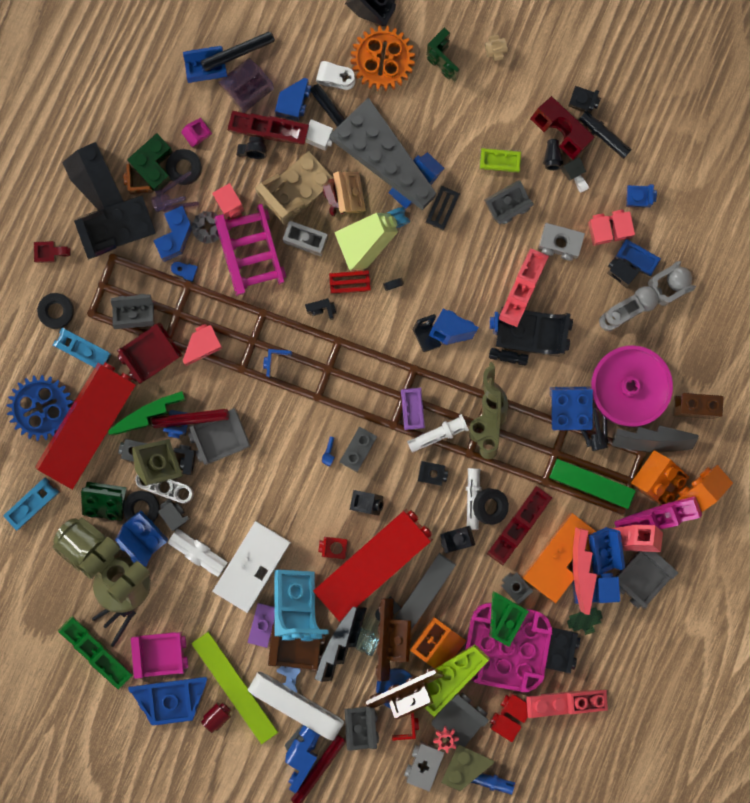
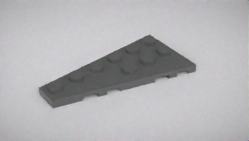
(375, 146)

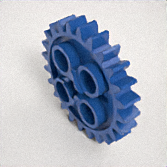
(32, 391)

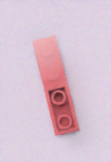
(567, 703)

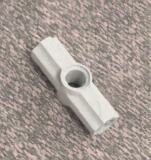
(197, 552)

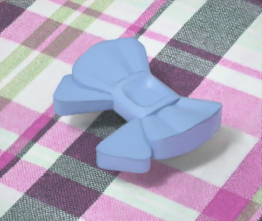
(291, 675)

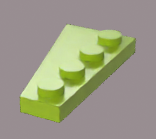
(457, 674)

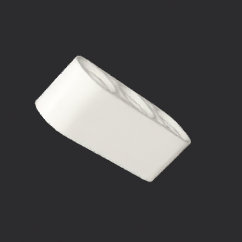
(173, 492)

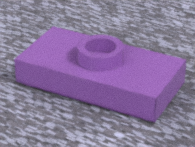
(412, 408)
(262, 625)

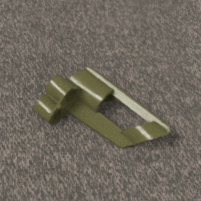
(491, 418)

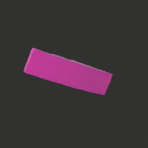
(664, 515)

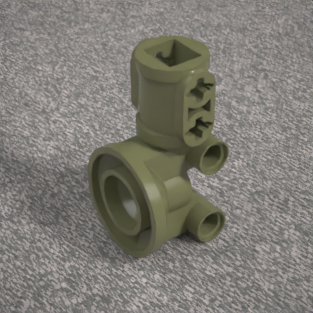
(94, 555)

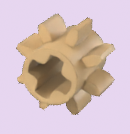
(496, 47)

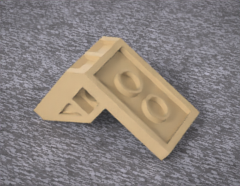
(295, 188)

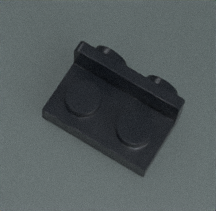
(562, 650)

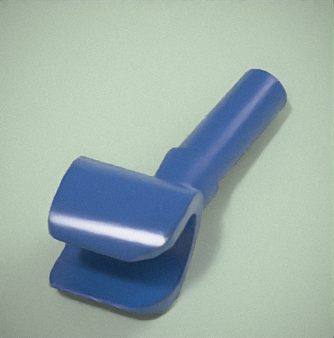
(327, 459)

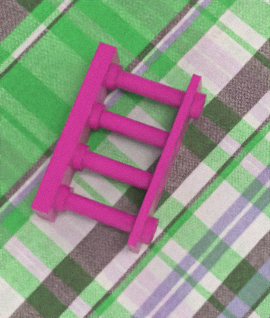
(235, 264)

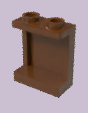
(698, 406)
(295, 652)

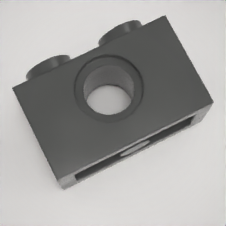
(358, 449)

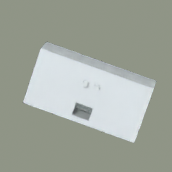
(251, 566)

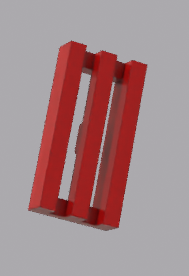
(346, 282)

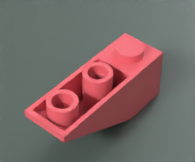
(641, 538)

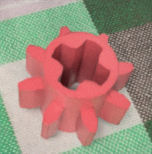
(447, 745)

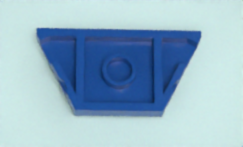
(169, 700)

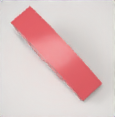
(523, 287)
(583, 577)

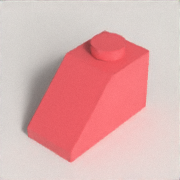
(202, 344)

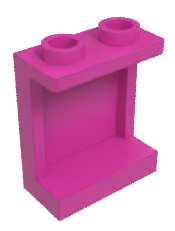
(158, 654)

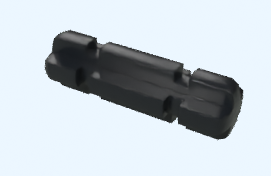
(508, 356)

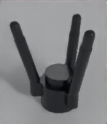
(599, 440)
(130, 614)

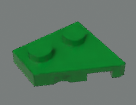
(505, 619)

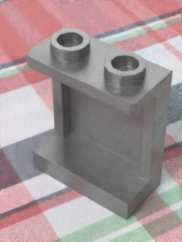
(219, 438)
(645, 577)

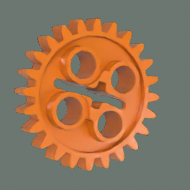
(400, 61)

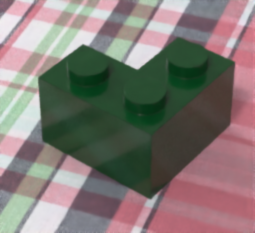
(148, 160)

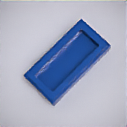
(638, 257)

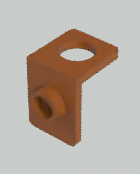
(128, 180)

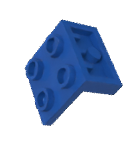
(572, 408)
(140, 538)

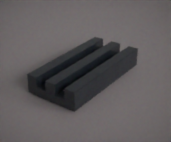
(436, 223)

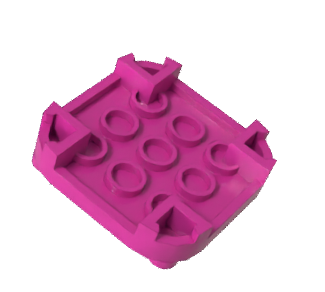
(512, 667)

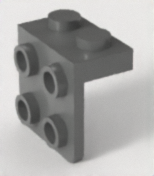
(462, 717)

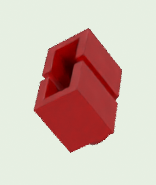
(504, 725)

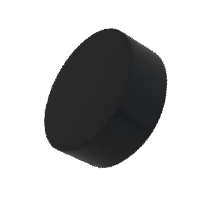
(393, 284)

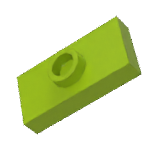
(500, 160)

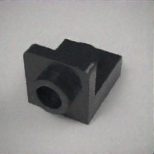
(584, 99)
(317, 308)
(186, 463)
(366, 502)
(457, 539)

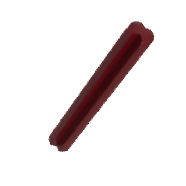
(190, 418)
(318, 769)

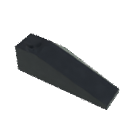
(373, 10)

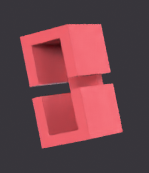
(228, 202)
(621, 227)

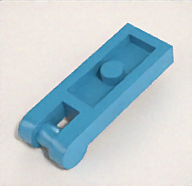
(81, 349)
(30, 504)

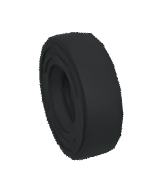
(184, 154)
(46, 302)
(150, 499)
(479, 506)

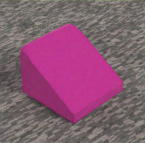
(196, 132)

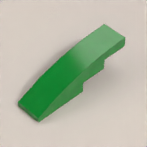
(140, 417)
(592, 484)
(95, 652)

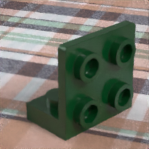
(435, 51)

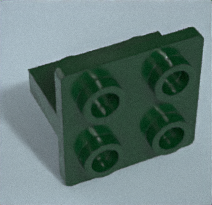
(103, 501)

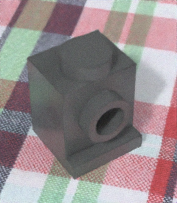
(124, 449)
(173, 515)
(519, 595)

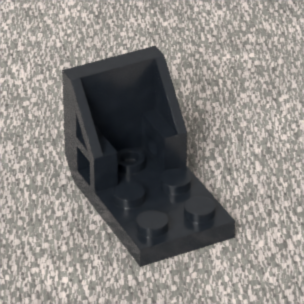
(114, 226)

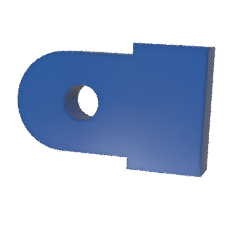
(188, 271)

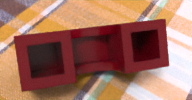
(554, 115)

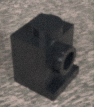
(622, 271)
(424, 473)

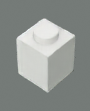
(318, 135)

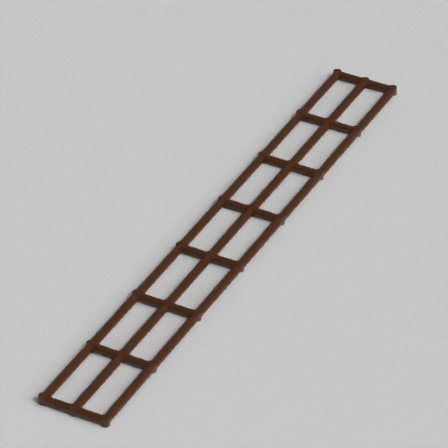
(329, 369)

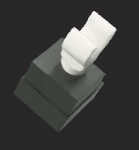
(573, 171)

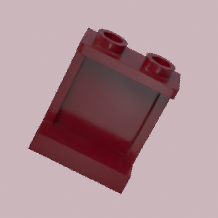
(149, 353)

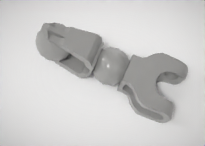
(648, 297)

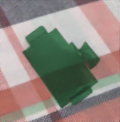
(585, 622)

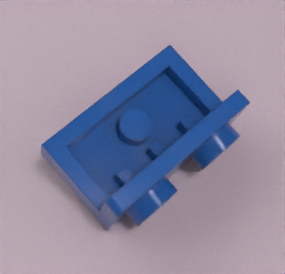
(193, 65)
(606, 550)

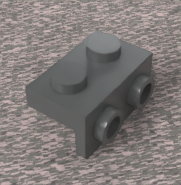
(508, 203)
(132, 311)
(361, 728)

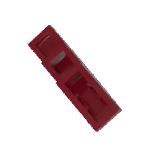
(268, 127)
(519, 525)

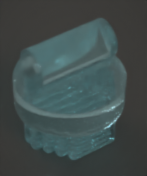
(367, 642)

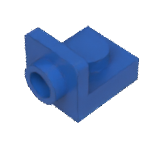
(640, 196)

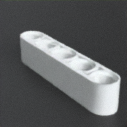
(295, 706)

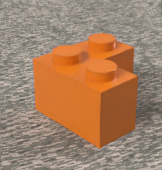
(707, 487)

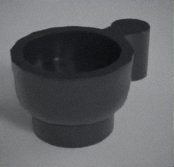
(253, 149)

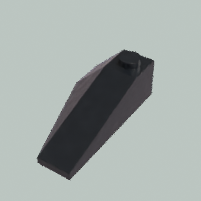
(92, 176)

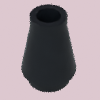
(553, 157)

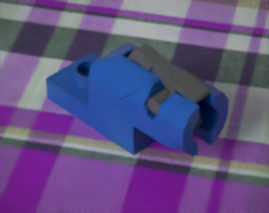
(300, 755)

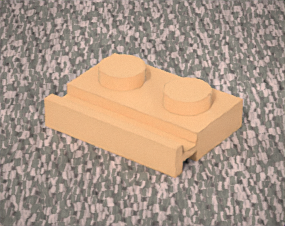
(349, 192)

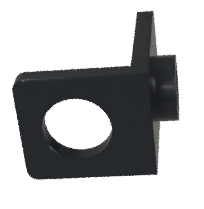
(422, 333)

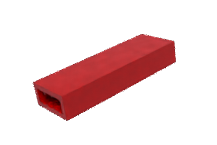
(85, 425)
(373, 564)

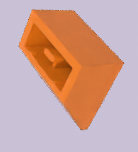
(660, 479)
(437, 643)

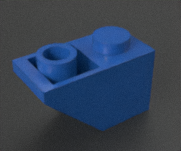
(291, 100)
(452, 328)

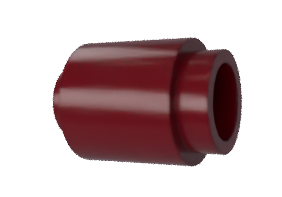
(216, 717)

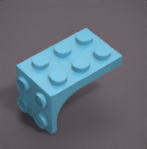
(295, 606)

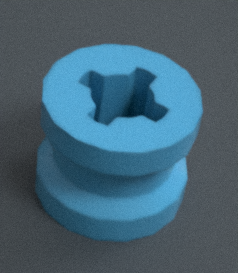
(399, 214)

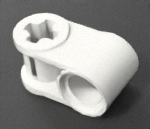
(333, 75)

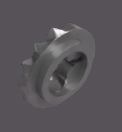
(201, 234)

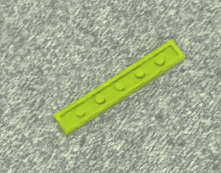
(234, 687)

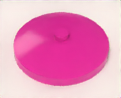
(631, 386)

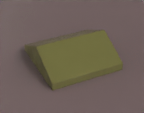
(156, 462)

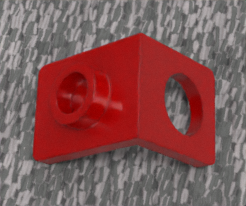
(324, 547)
(415, 726)

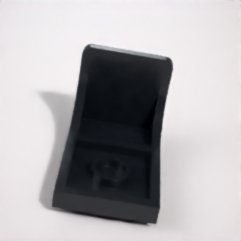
(536, 333)

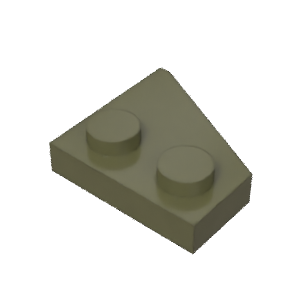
(465, 768)

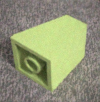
(366, 239)

